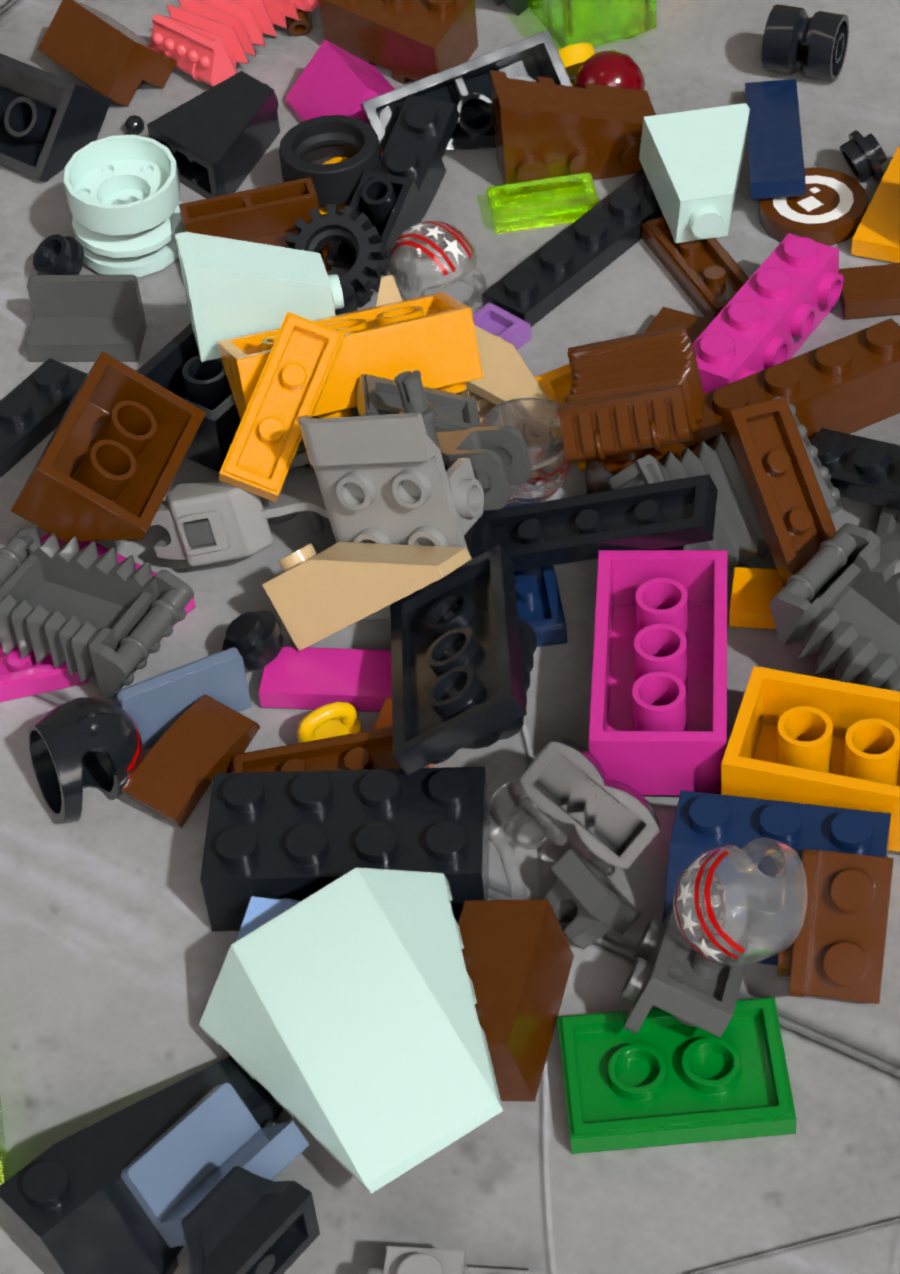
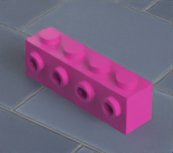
(770, 313)

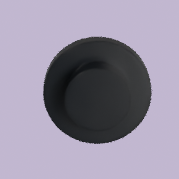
(863, 156)
(58, 256)
(255, 637)

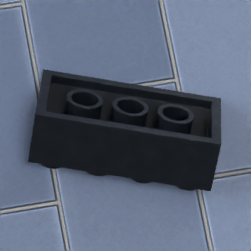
(44, 119)

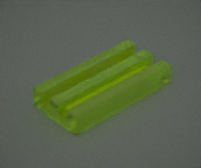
(541, 202)

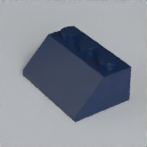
(718, 820)

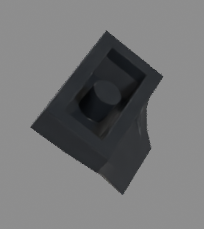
(250, 1226)

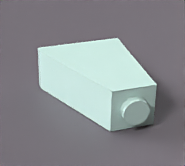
(695, 167)
(250, 287)

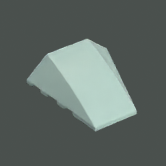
(362, 1021)

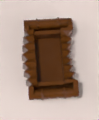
(631, 395)

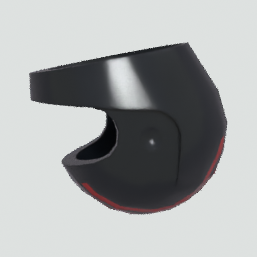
(83, 747)

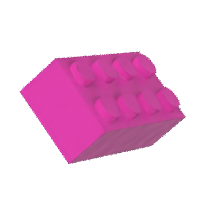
(660, 669)

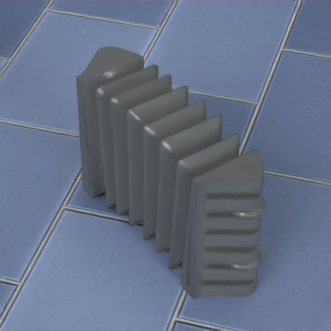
(735, 517)
(85, 608)
(845, 610)

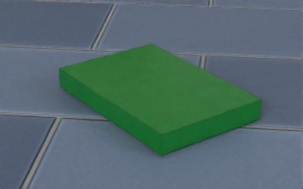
(674, 1079)

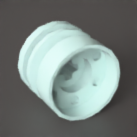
(125, 204)

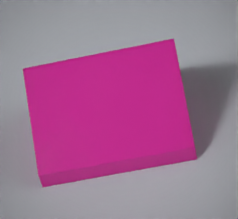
(335, 85)

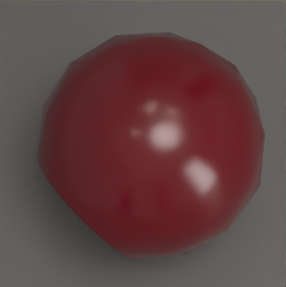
(610, 69)

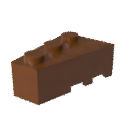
(403, 35)
(566, 129)

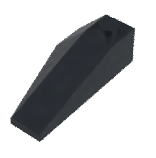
(471, 90)
(74, 1207)

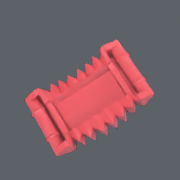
(216, 34)

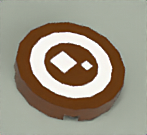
(825, 214)

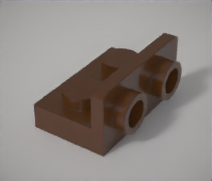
(843, 928)

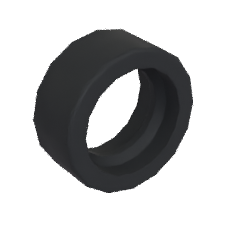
(330, 138)

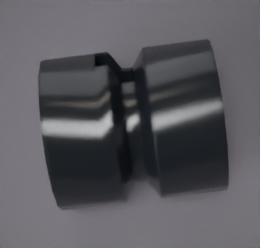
(805, 42)

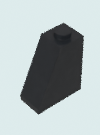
(220, 134)

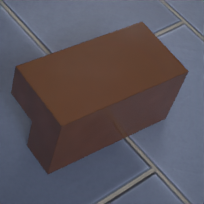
(103, 52)
(255, 214)
(519, 982)

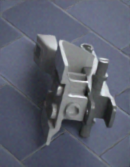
(369, 476)

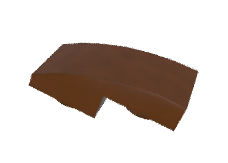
(187, 756)

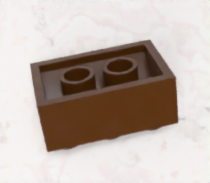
(109, 457)

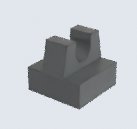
(594, 895)

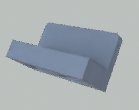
(164, 698)
(200, 1152)

